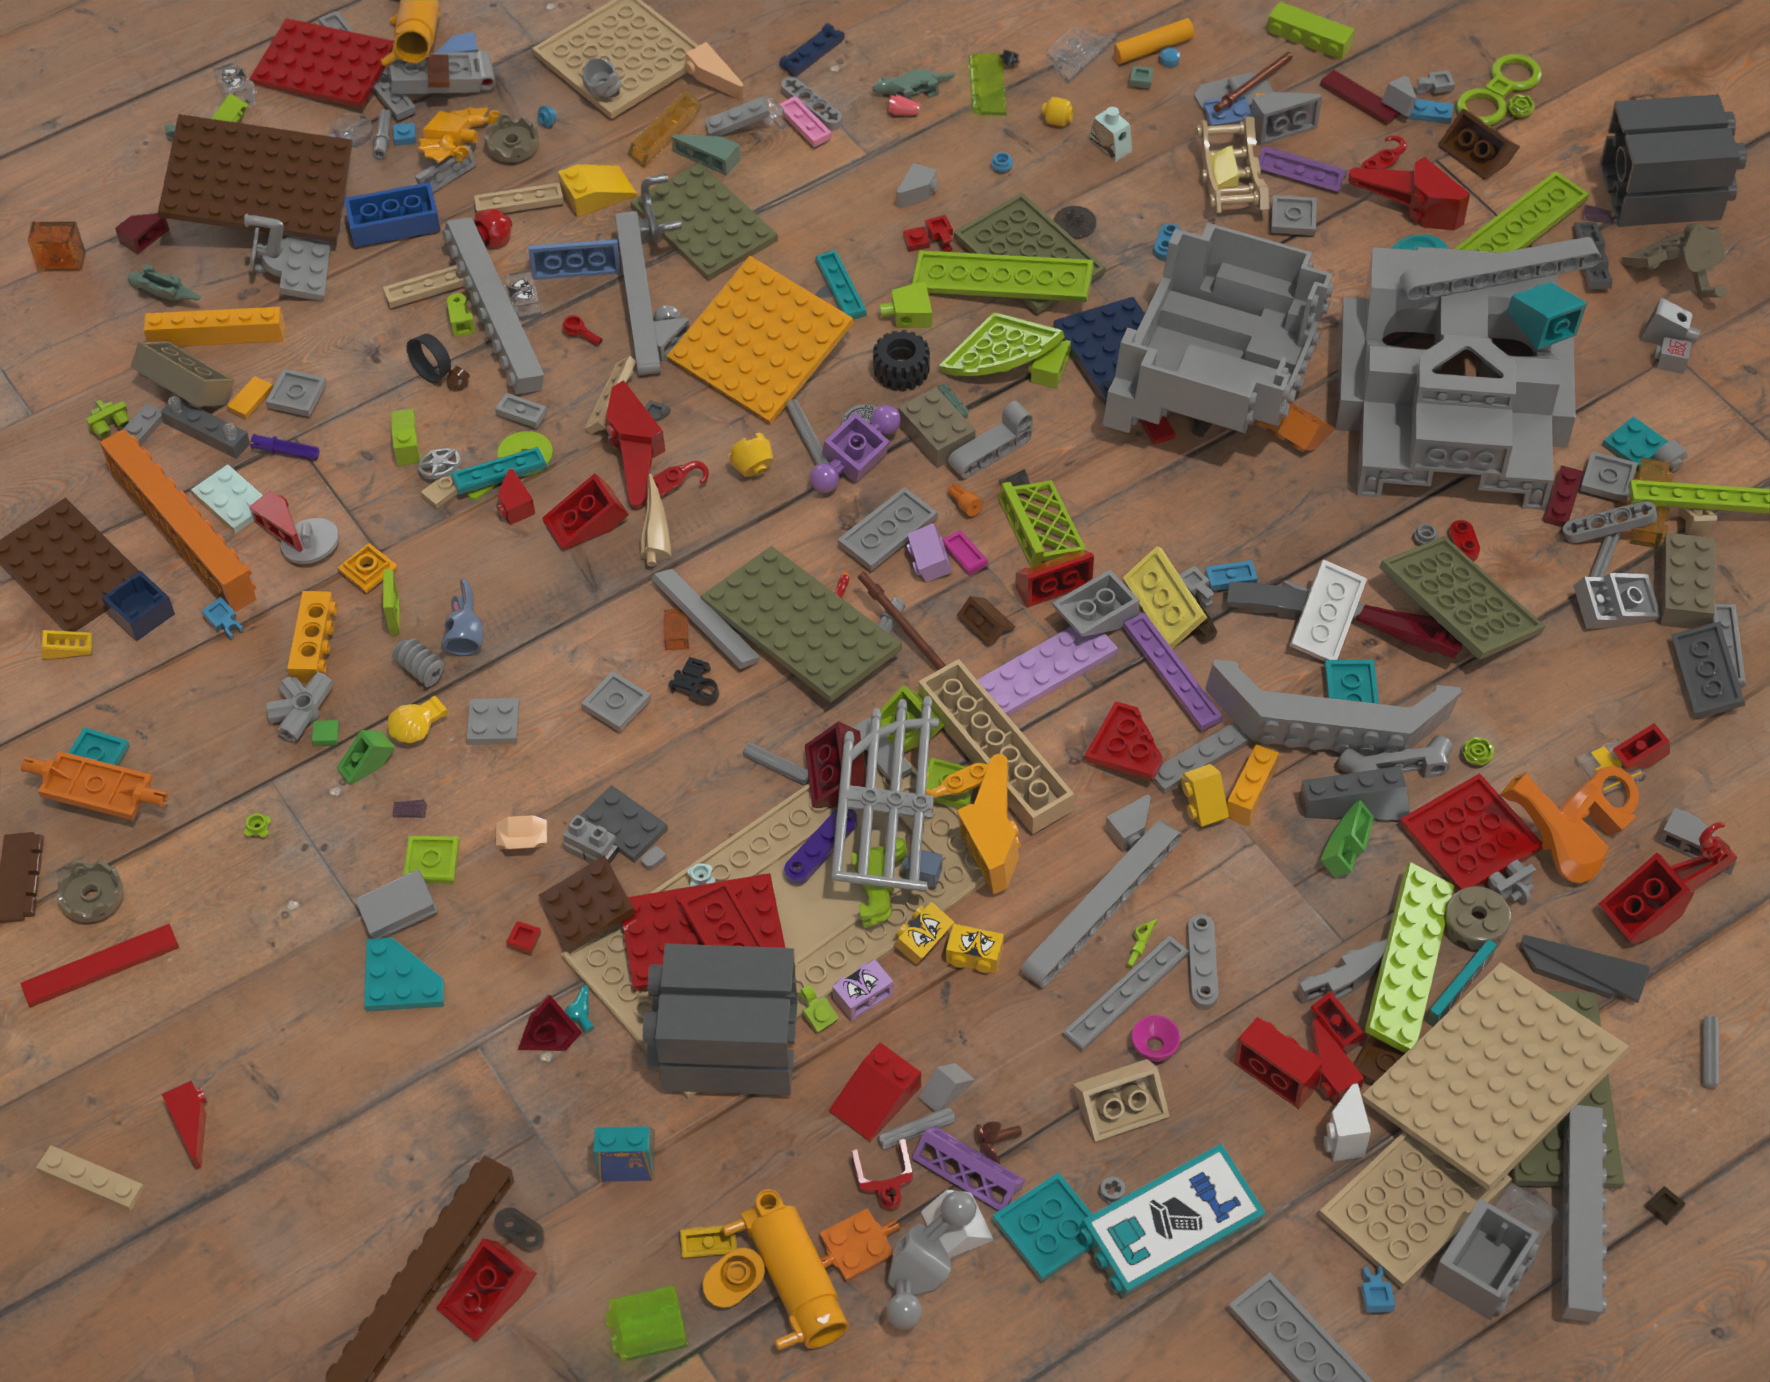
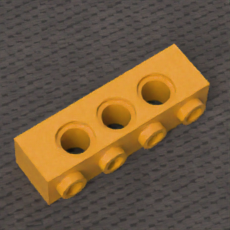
(312, 635)

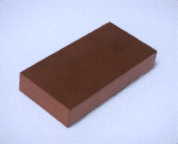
(438, 71)

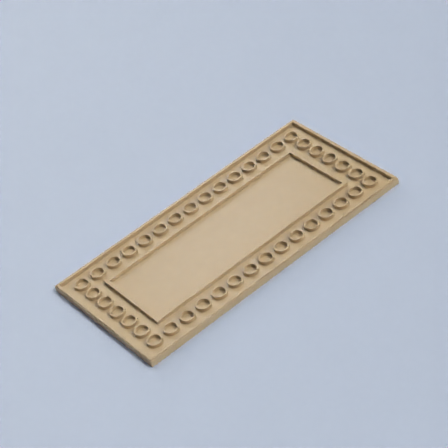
(815, 917)

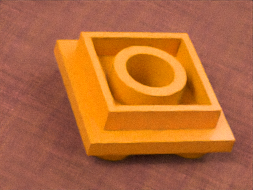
(366, 577)

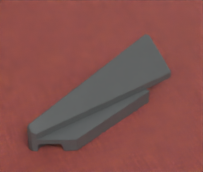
(1585, 968)

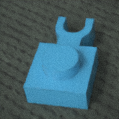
(222, 615)
(1377, 1294)

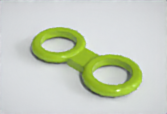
(1501, 87)

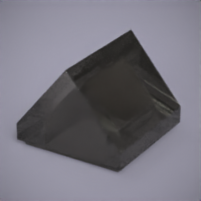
(1016, 478)

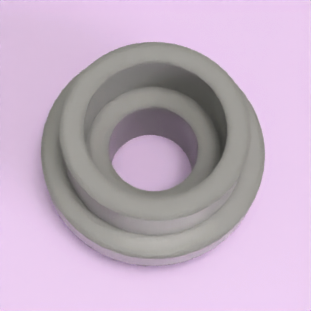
(1423, 531)

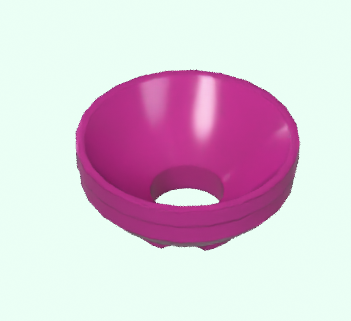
(1156, 1028)

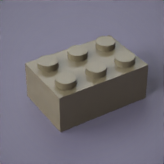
(935, 425)

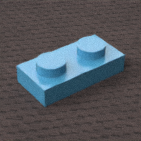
(1432, 111)
(1233, 572)

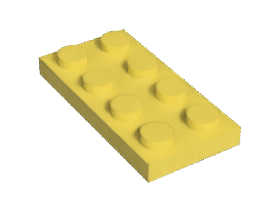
(1164, 597)

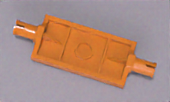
(94, 784)

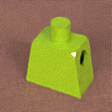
(909, 307)

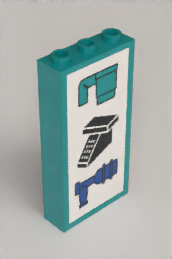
(1171, 1220)

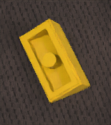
(706, 1241)

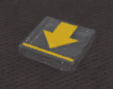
(1602, 757)

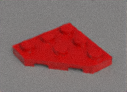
(1125, 744)

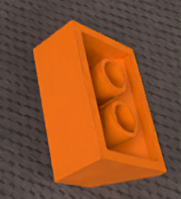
(1301, 428)

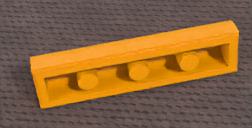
(1153, 41)

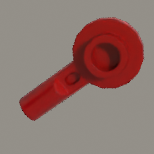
(575, 326)

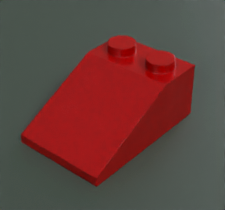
(585, 513)
(876, 1092)
(485, 1288)

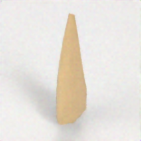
(655, 534)

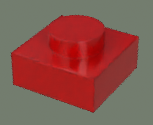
(916, 239)
(523, 937)

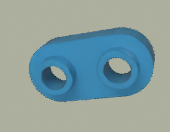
(1163, 239)

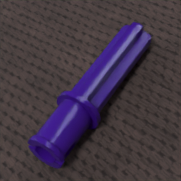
(276, 445)

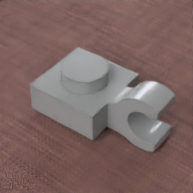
(1437, 81)
(1198, 584)

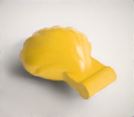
(413, 721)

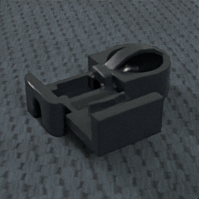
(692, 676)

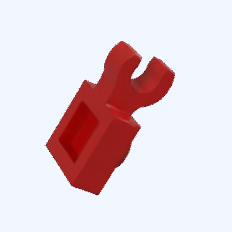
(940, 229)

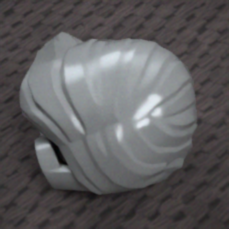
(601, 77)

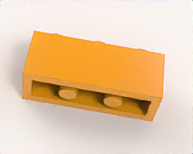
(1252, 785)

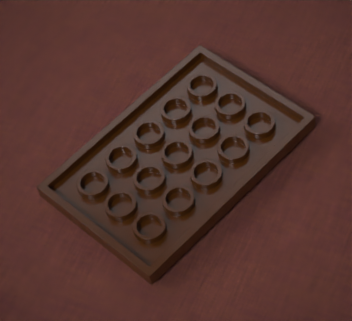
(64, 564)

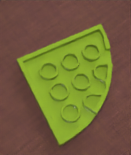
(1000, 345)

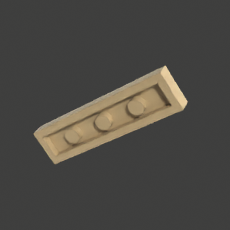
(520, 198)
(423, 286)
(620, 372)
(90, 1178)

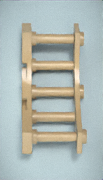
(1257, 190)

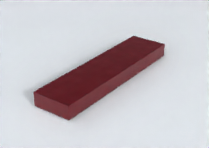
(1358, 97)

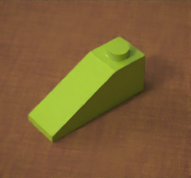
(405, 437)

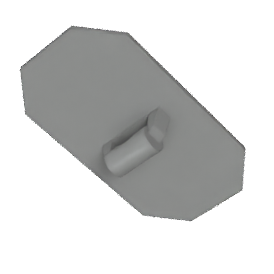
(1221, 87)

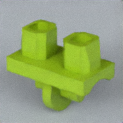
(106, 415)

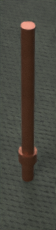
(1231, 97)
(877, 593)

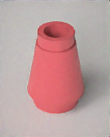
(902, 106)

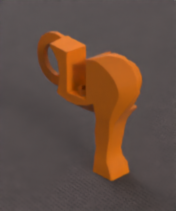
(1573, 844)

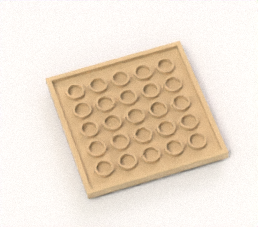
(633, 38)

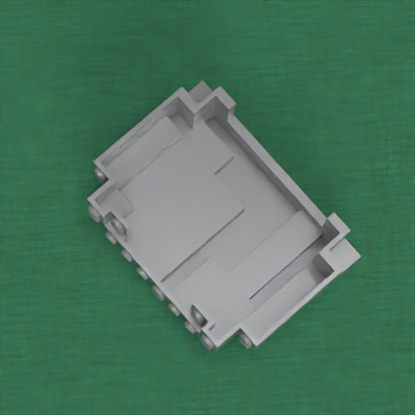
(1221, 333)

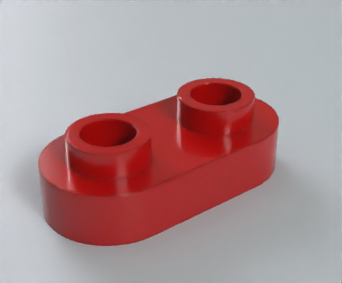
(1463, 536)

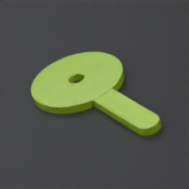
(514, 444)

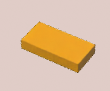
(250, 397)

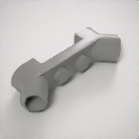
(1429, 760)

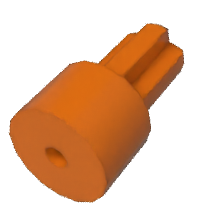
(967, 500)

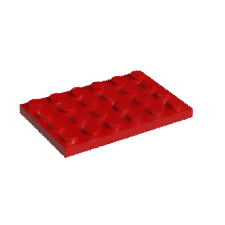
(322, 63)
(662, 921)

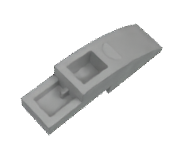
(1353, 972)

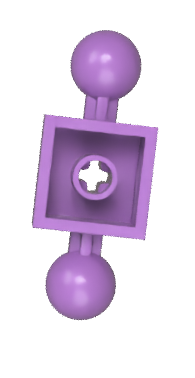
(855, 448)

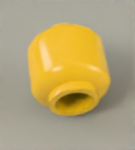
(1058, 111)

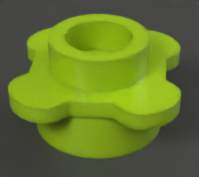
(257, 820)

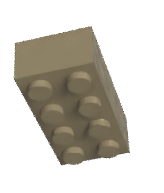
(182, 374)
(1687, 581)

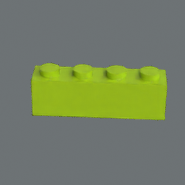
(1310, 30)

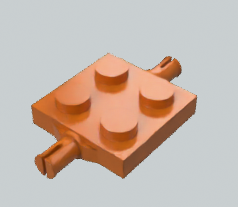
(857, 1244)

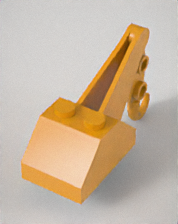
(985, 824)

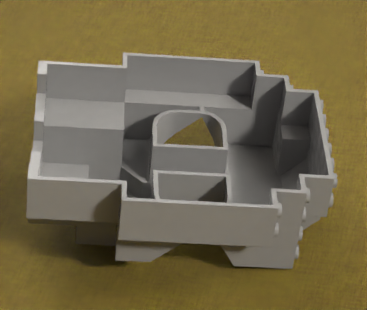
(1429, 421)

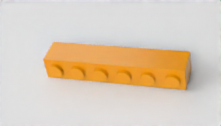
(216, 326)

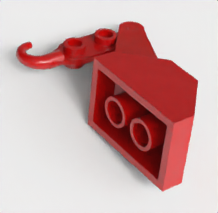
(1430, 194)
(640, 441)
(1660, 893)

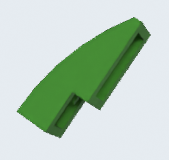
(1348, 840)

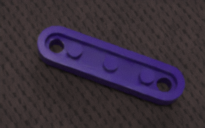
(816, 849)

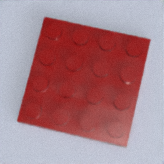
(1470, 833)

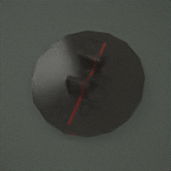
(1076, 221)

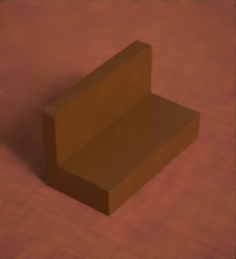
(984, 619)

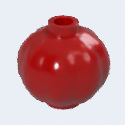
(494, 227)

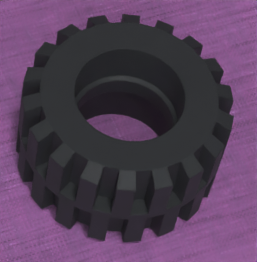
(901, 347)

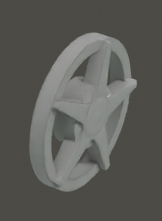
(439, 463)

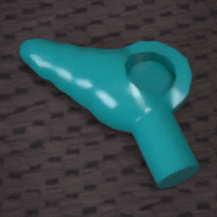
(579, 1009)

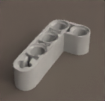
(995, 443)

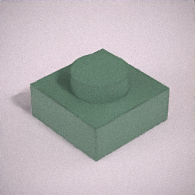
(1141, 77)

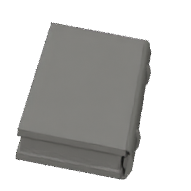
(396, 905)

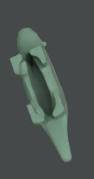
(912, 83)
(161, 285)

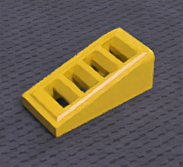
(60, 651)

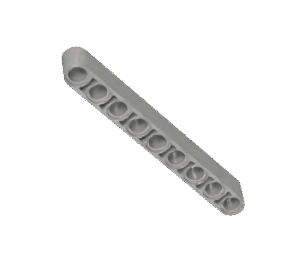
(1500, 268)
(637, 293)
(1101, 903)

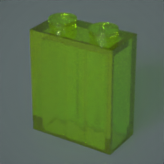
(646, 1323)

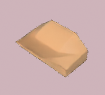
(521, 832)

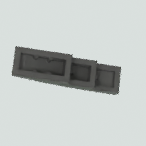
(1597, 276)
(1267, 598)

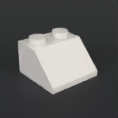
(1348, 1128)

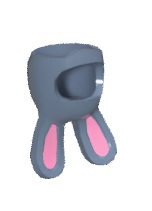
(463, 625)

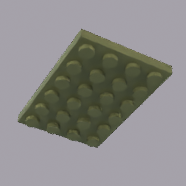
(715, 223)
(1023, 230)
(1462, 597)

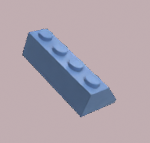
(575, 259)

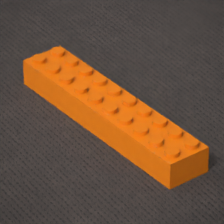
(179, 520)

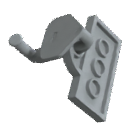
(297, 260)

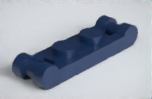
(812, 50)

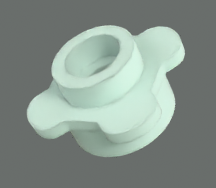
(700, 870)

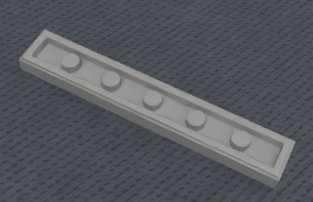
(706, 618)
(1125, 994)

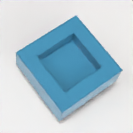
(404, 134)

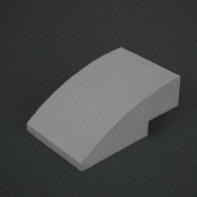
(1616, 600)

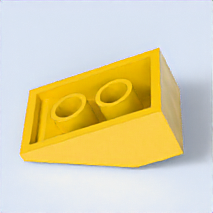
(594, 187)

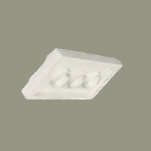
(1328, 611)

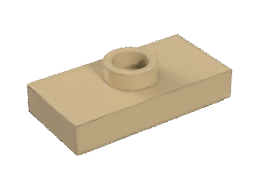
(440, 491)

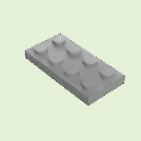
(887, 528)

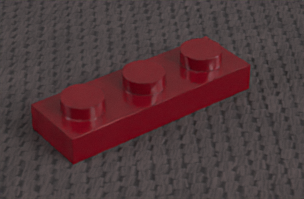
(1563, 496)

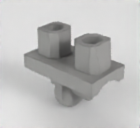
(1517, 885)

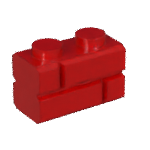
(1338, 1022)

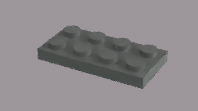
(1708, 670)

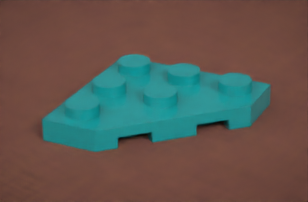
(399, 979)

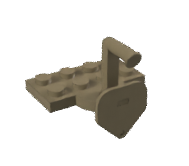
(1699, 247)

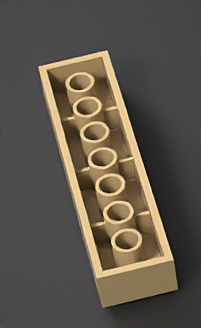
(985, 730)

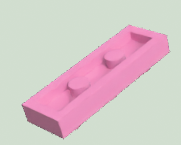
(805, 122)

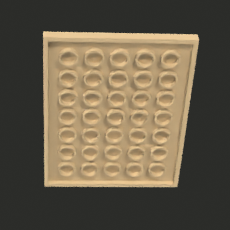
(1495, 1075)

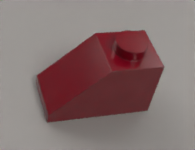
(141, 231)

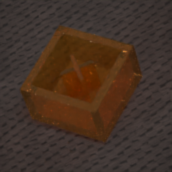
(56, 246)

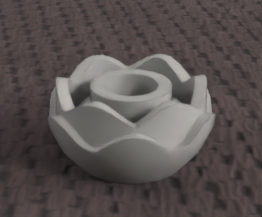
(666, 312)

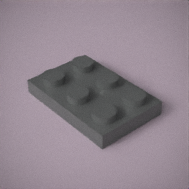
(630, 823)

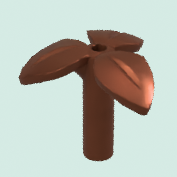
(991, 1134)

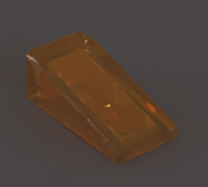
(676, 629)

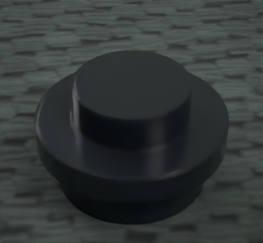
(1009, 57)

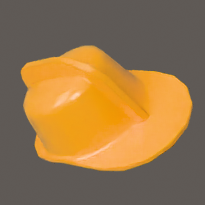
(733, 1277)

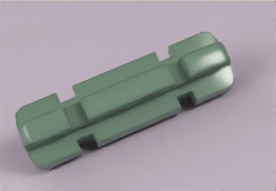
(953, 399)

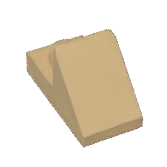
(1698, 521)

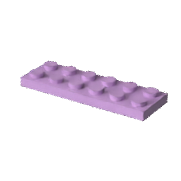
(1046, 668)

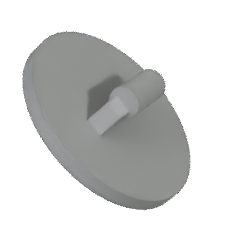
(317, 539)

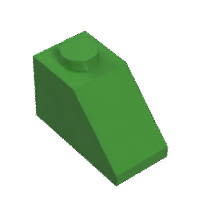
(365, 755)

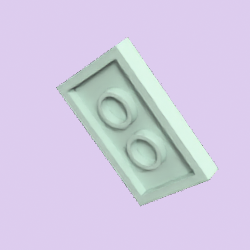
(228, 498)

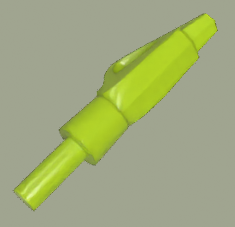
(1142, 939)

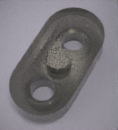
(521, 1230)

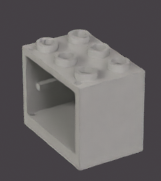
(1486, 1260)

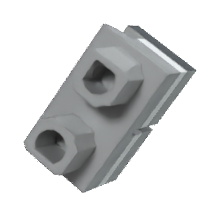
(589, 841)

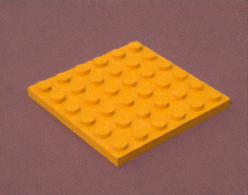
(760, 339)

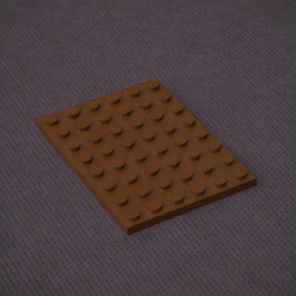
(239, 169)

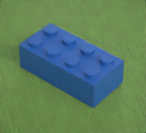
(392, 214)

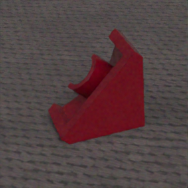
(549, 1028)

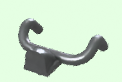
(648, 225)

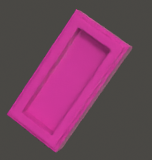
(964, 553)

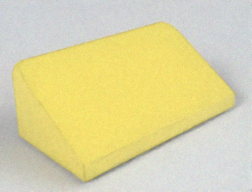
(1225, 168)

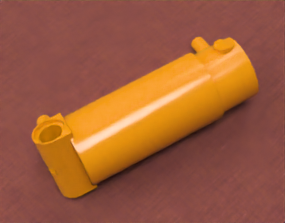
(413, 30)
(794, 1271)

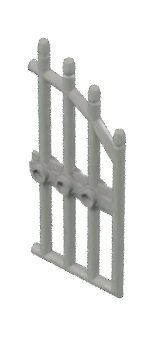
(885, 801)

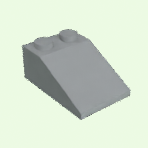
(1284, 115)
(1098, 605)

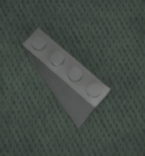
(1380, 791)

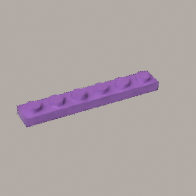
(1172, 672)

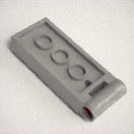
(467, 74)

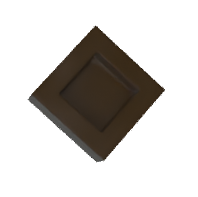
(1665, 1205)

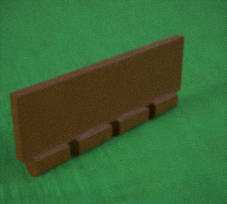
(18, 875)

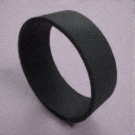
(420, 362)

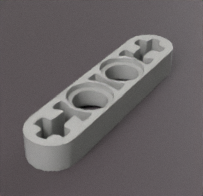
(815, 100)
(1610, 524)

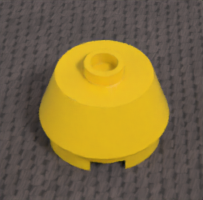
(751, 456)

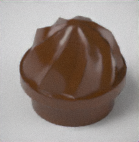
(457, 378)

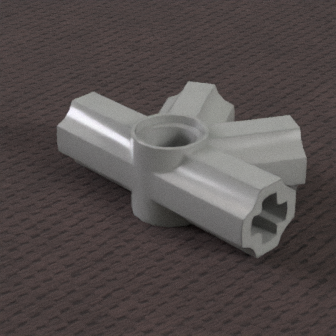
(299, 705)

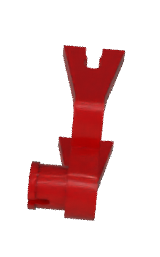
(888, 1186)

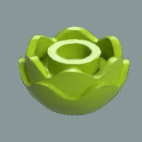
(1520, 106)
(1476, 745)

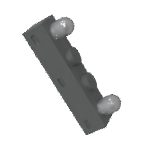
(205, 427)

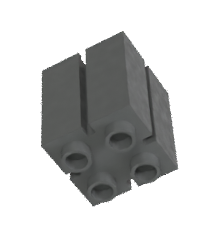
(1671, 160)
(722, 1019)

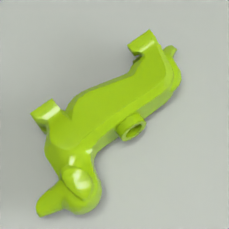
(879, 897)

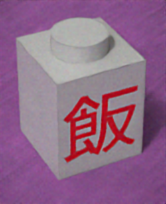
(1673, 355)

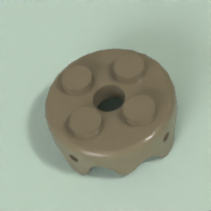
(508, 130)
(84, 878)
(1473, 931)

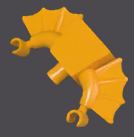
(450, 131)

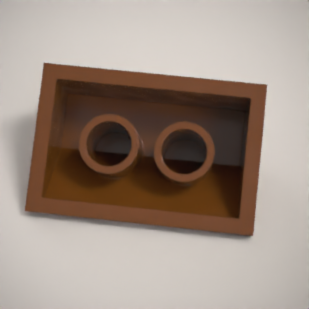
(1478, 144)

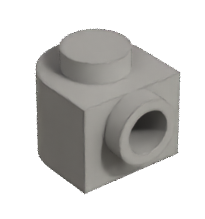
(1672, 453)

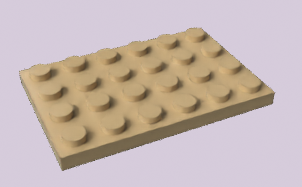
(1405, 1207)

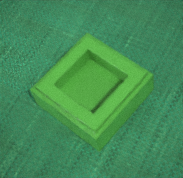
(325, 732)

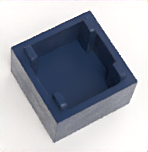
(138, 605)

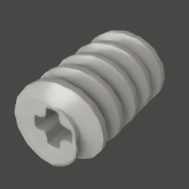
(418, 661)

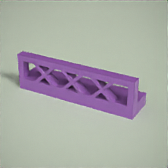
(1302, 168)
(972, 1159)

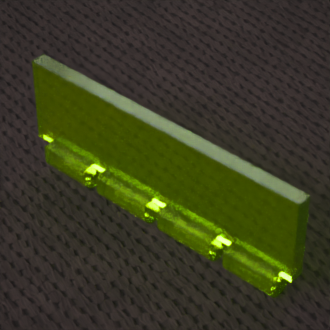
(987, 84)

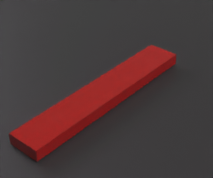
(99, 965)

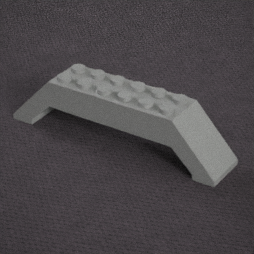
(1325, 721)

